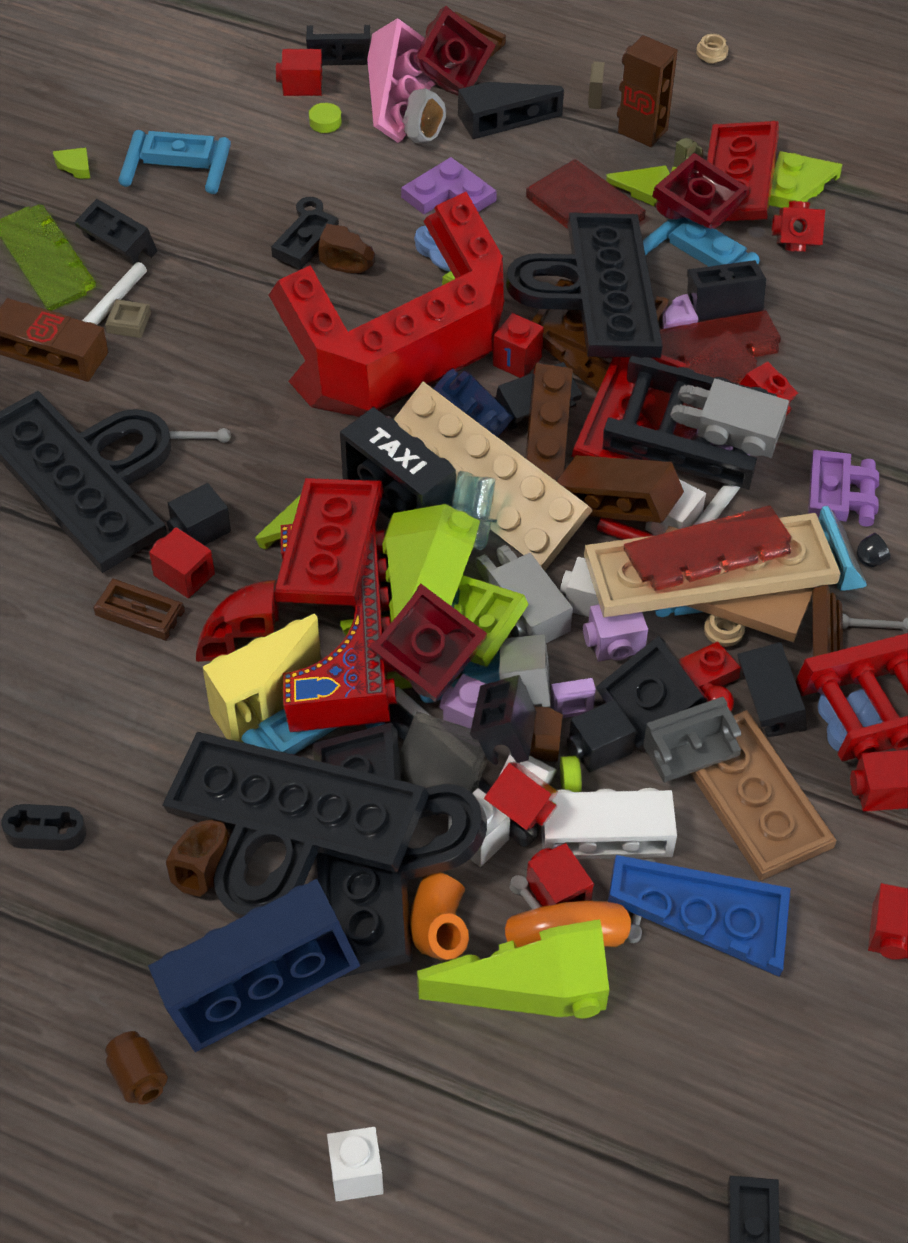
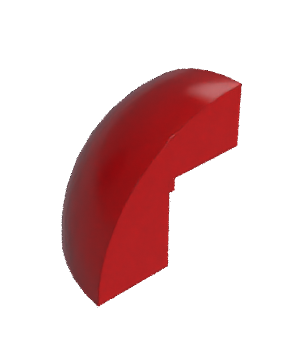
(242, 614)

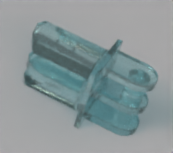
(475, 498)

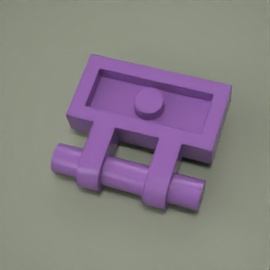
(830, 486)

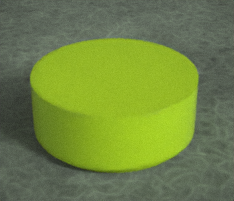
(325, 117)
(570, 774)

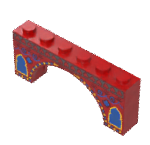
(351, 681)

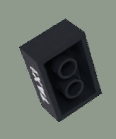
(409, 471)

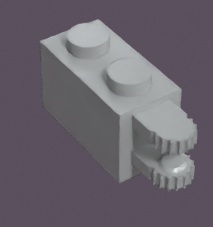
(733, 416)
(547, 608)

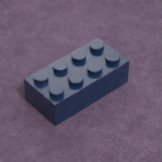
(253, 965)

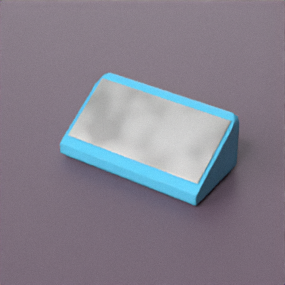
(851, 574)

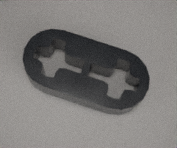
(43, 827)

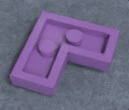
(444, 183)

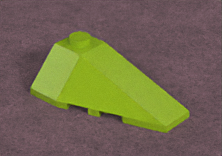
(427, 549)
(549, 977)

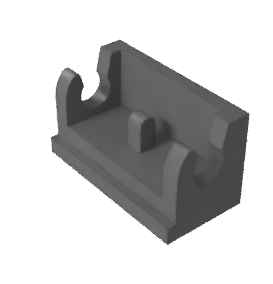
(692, 739)

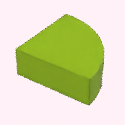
(73, 161)

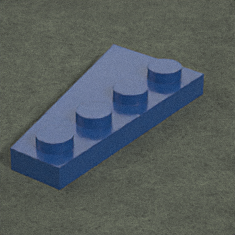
(714, 909)

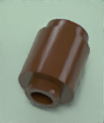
(135, 1068)

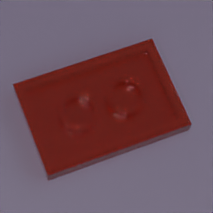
(580, 191)

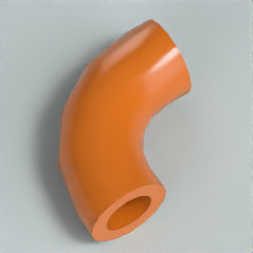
(434, 919)
(614, 919)

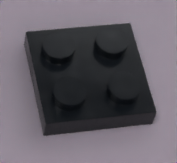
(651, 687)

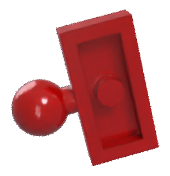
(711, 670)

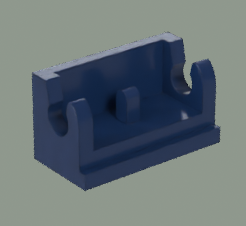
(474, 401)

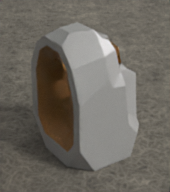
(424, 116)

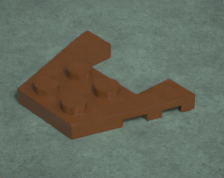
(566, 341)

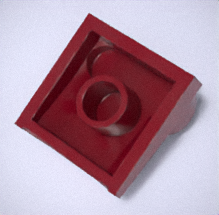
(453, 52)
(699, 193)
(429, 643)

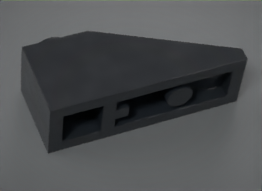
(506, 106)

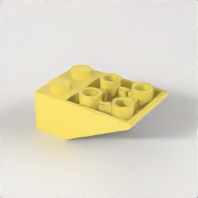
(249, 681)

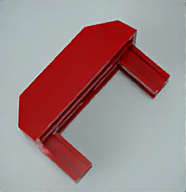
(408, 344)

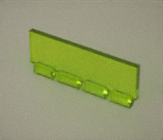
(45, 256)

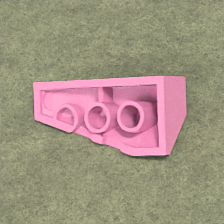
(394, 76)

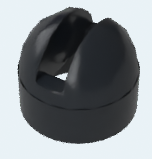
(873, 551)

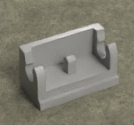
(529, 659)

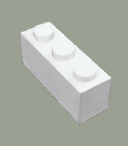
(613, 823)

